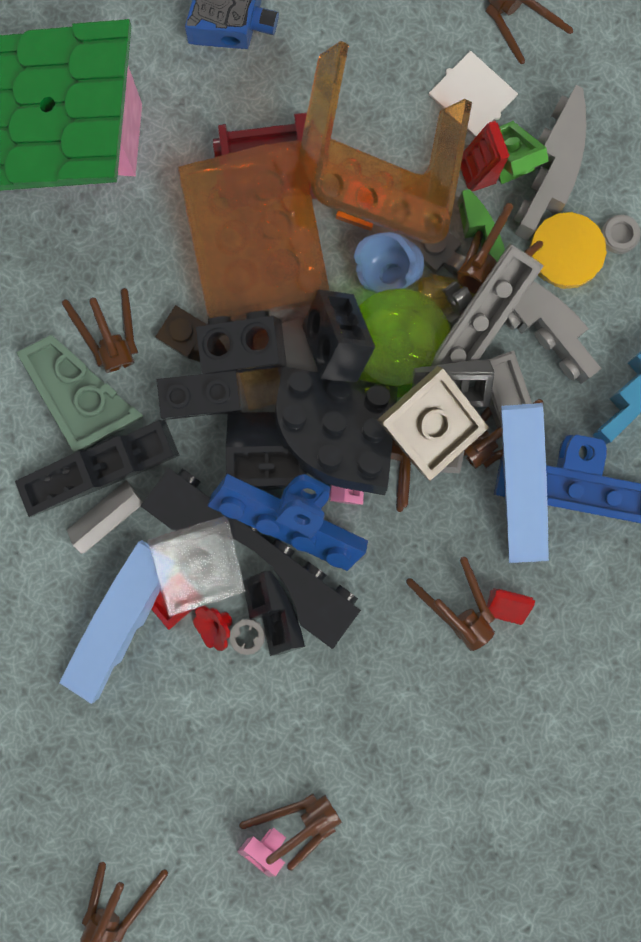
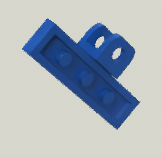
(579, 482)
(292, 519)

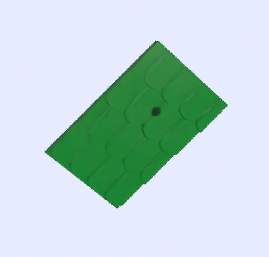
(68, 106)

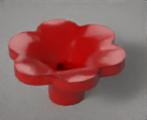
(213, 627)

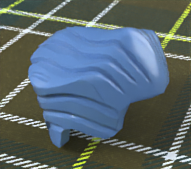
(388, 262)

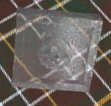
(196, 565)

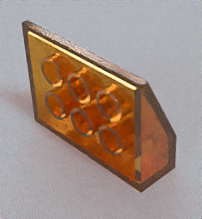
(254, 230)

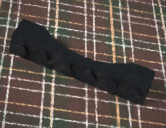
(318, 607)

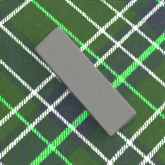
(489, 308)

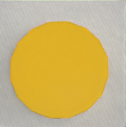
(570, 250)

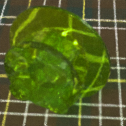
(405, 336)

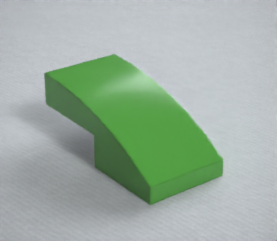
(477, 218)

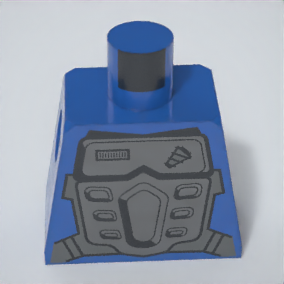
(228, 22)

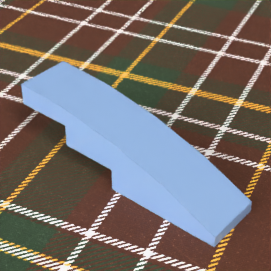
(525, 482)
(113, 625)

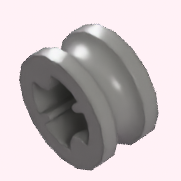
(258, 640)

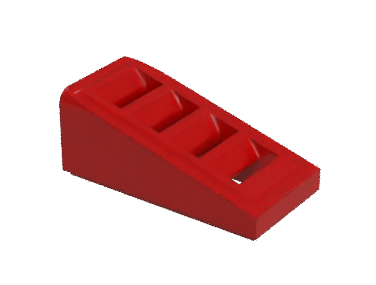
(484, 158)

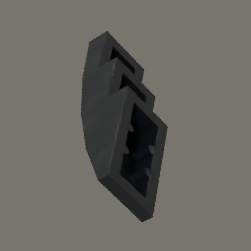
(96, 468)

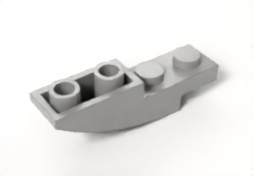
(565, 153)
(556, 330)

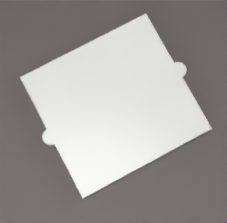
(479, 84)

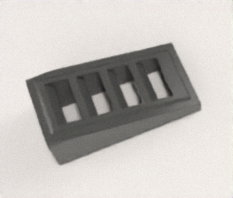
(476, 370)

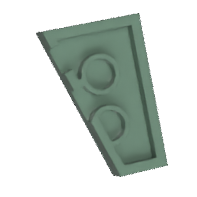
(76, 398)

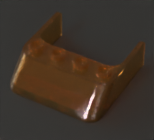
(370, 186)

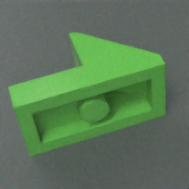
(523, 150)

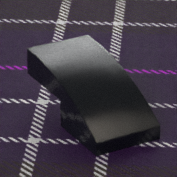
(269, 601)

